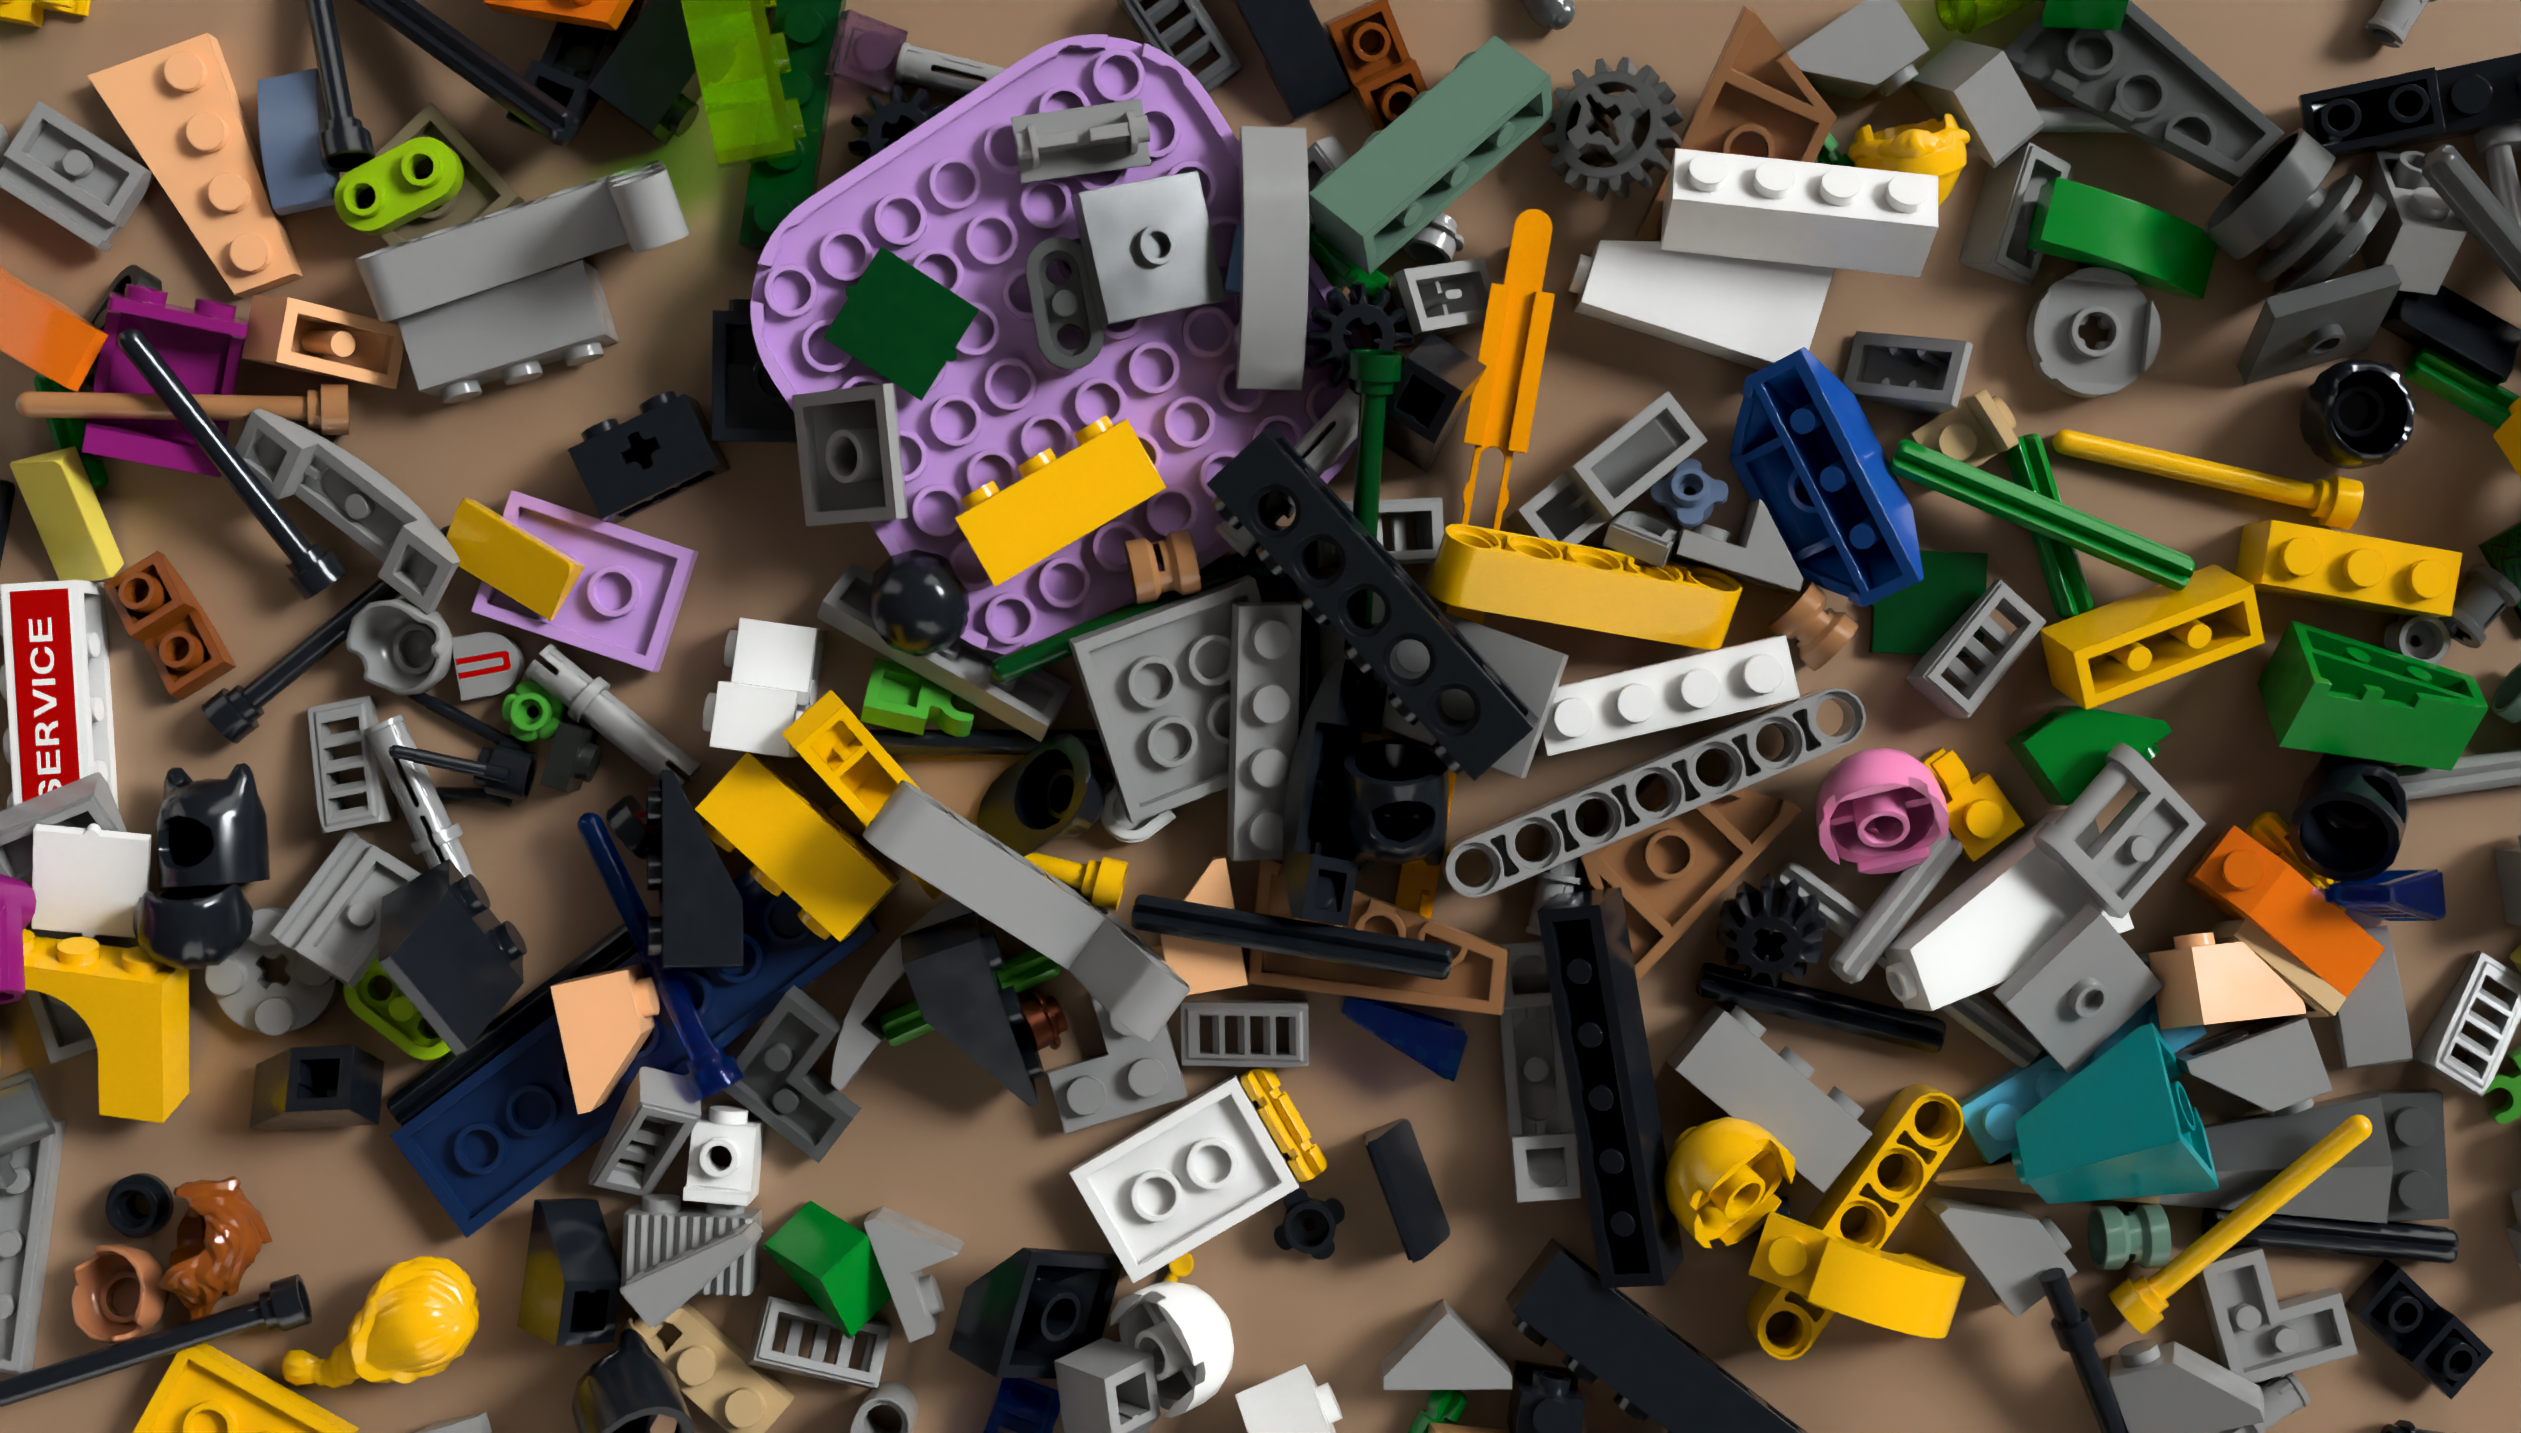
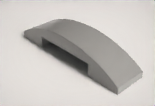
(1273, 258)
(355, 500)
(860, 1033)
(1535, 1083)

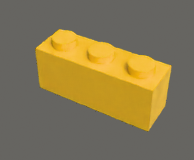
(1058, 499)
(2348, 569)
(2151, 637)
(795, 847)

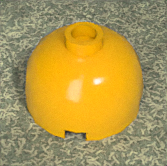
(1725, 1179)

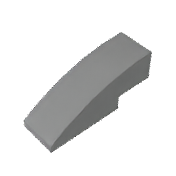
(1611, 474)

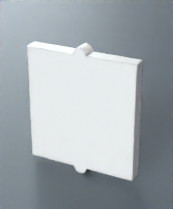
(88, 879)

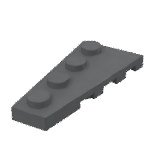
(2150, 89)

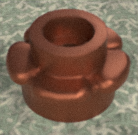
(1042, 1021)

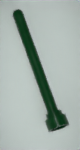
(1373, 378)
(1057, 646)

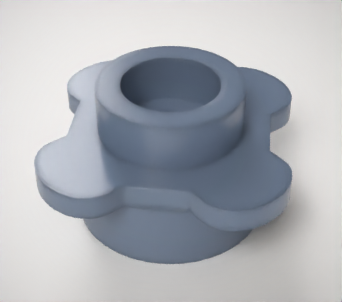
(1689, 509)

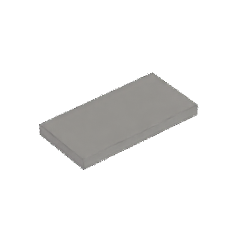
(1525, 666)

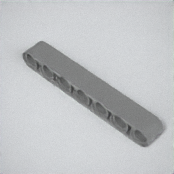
(1683, 790)

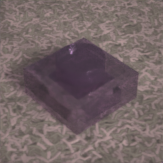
(865, 52)

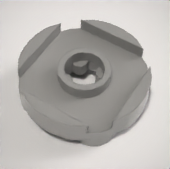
(2120, 308)
(264, 1006)

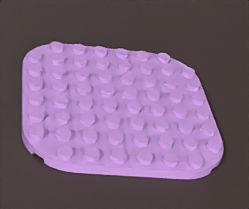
(958, 213)

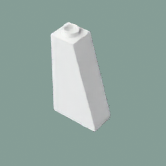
(1702, 301)
(1989, 925)

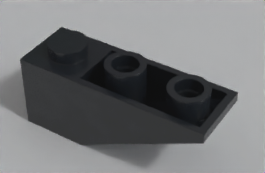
(697, 898)
(963, 999)

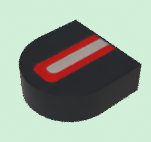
(630, 825)

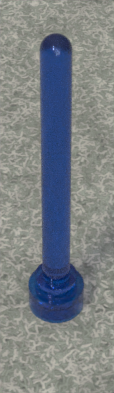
(708, 1066)

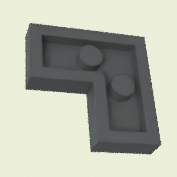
(780, 1078)

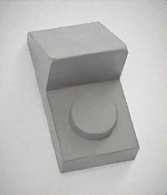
(1756, 558)
(902, 1250)

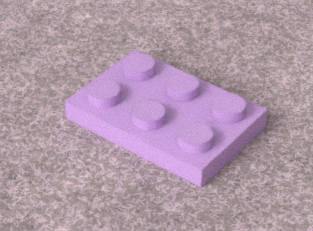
(621, 600)

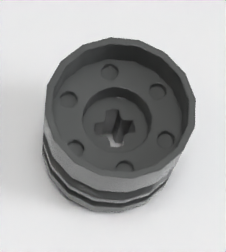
(2303, 225)

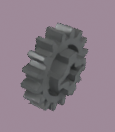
(1584, 136)

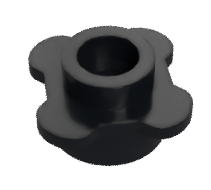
(1314, 1241)

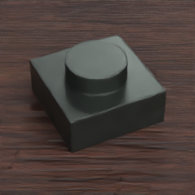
(571, 757)

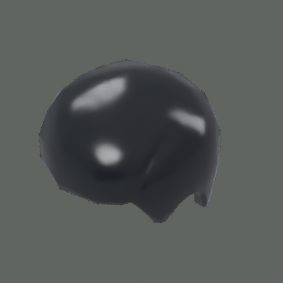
(918, 603)

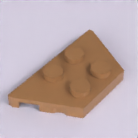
(1751, 107)
(1683, 863)

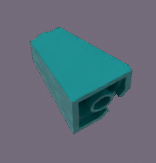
(2116, 1130)

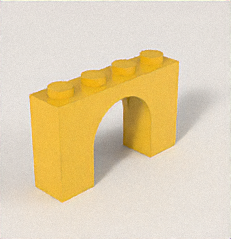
(133, 1013)

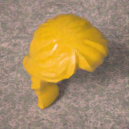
(406, 1330)

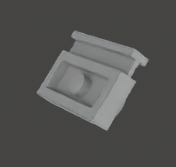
(73, 176)
(340, 909)

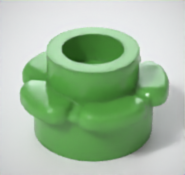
(516, 712)

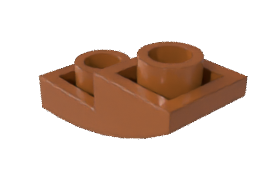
(1376, 62)
(171, 624)

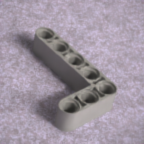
(525, 239)
(1031, 906)

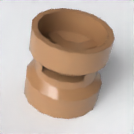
(1177, 563)
(1817, 630)

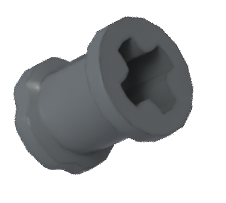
(2479, 604)

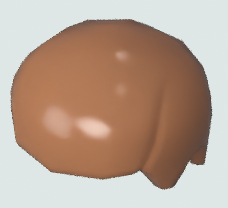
(118, 1294)

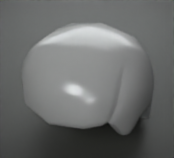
(401, 646)

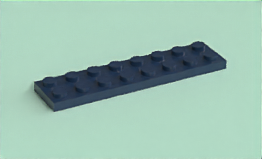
(518, 1112)

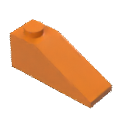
(2269, 893)

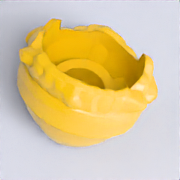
(1917, 148)

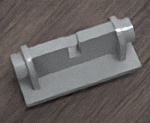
(1081, 141)

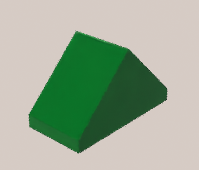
(831, 1266)

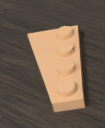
(200, 149)

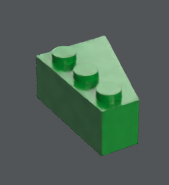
(2367, 701)

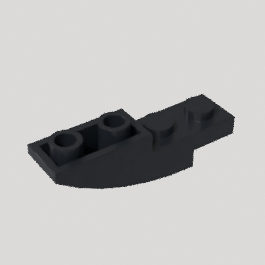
(2414, 107)

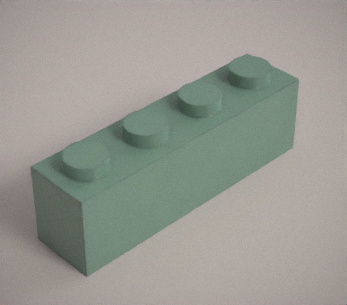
(1431, 154)

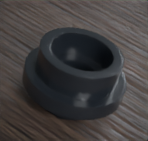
(122, 1211)

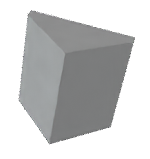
(850, 455)

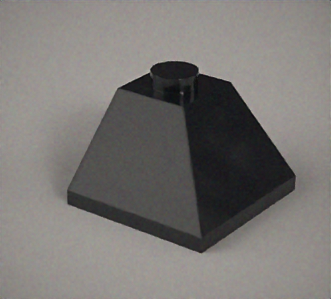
(1035, 1311)

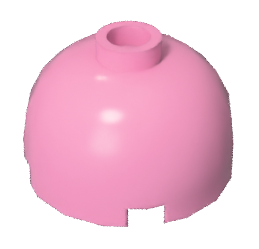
(1880, 811)

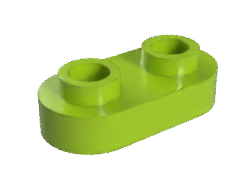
(397, 190)
(393, 1016)

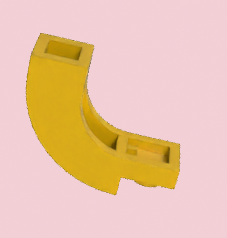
(848, 760)
(1857, 1280)

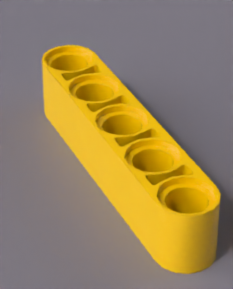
(1583, 587)
(1883, 1204)

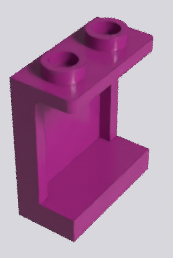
(199, 347)

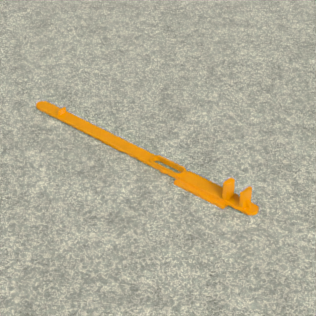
(1502, 419)

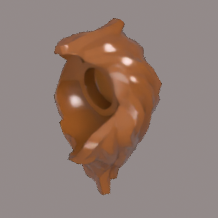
(213, 1243)

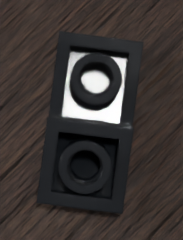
(2418, 1329)

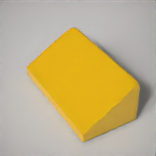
(512, 559)

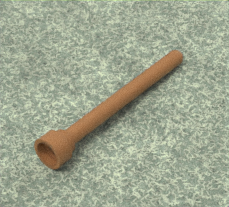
(320, 408)

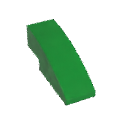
(2121, 235)

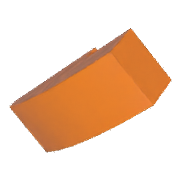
(46, 333)

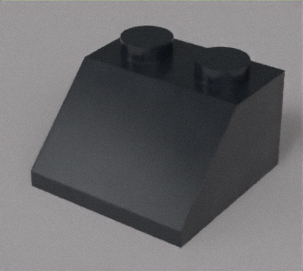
(450, 953)

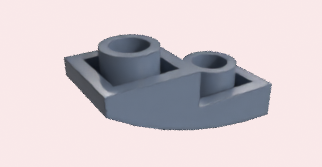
(289, 124)

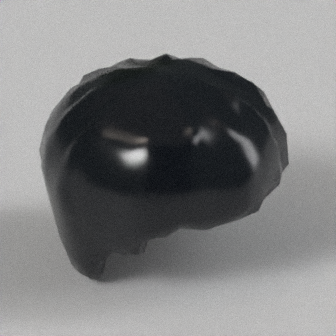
(2357, 414)
(192, 925)

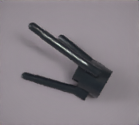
(503, 771)

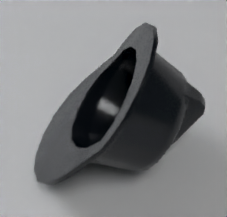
(1045, 795)

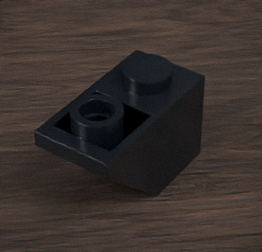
(1429, 400)
(317, 1088)
(570, 1275)

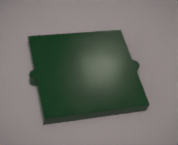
(901, 323)
(1923, 612)

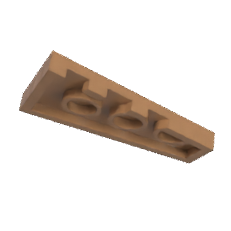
(1475, 977)

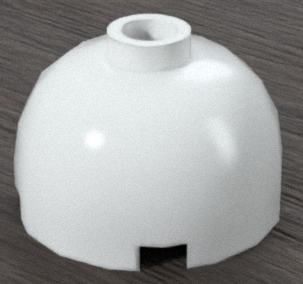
(1184, 1335)

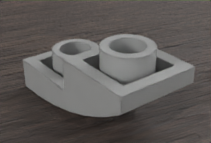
(2373, 1018)

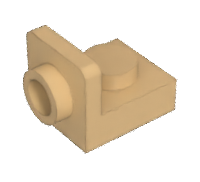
(1970, 432)

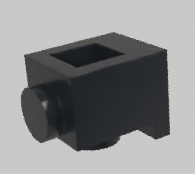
(1544, 1400)

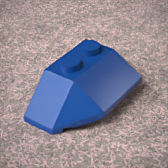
(1825, 480)

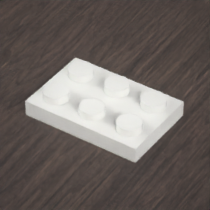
(1184, 1178)

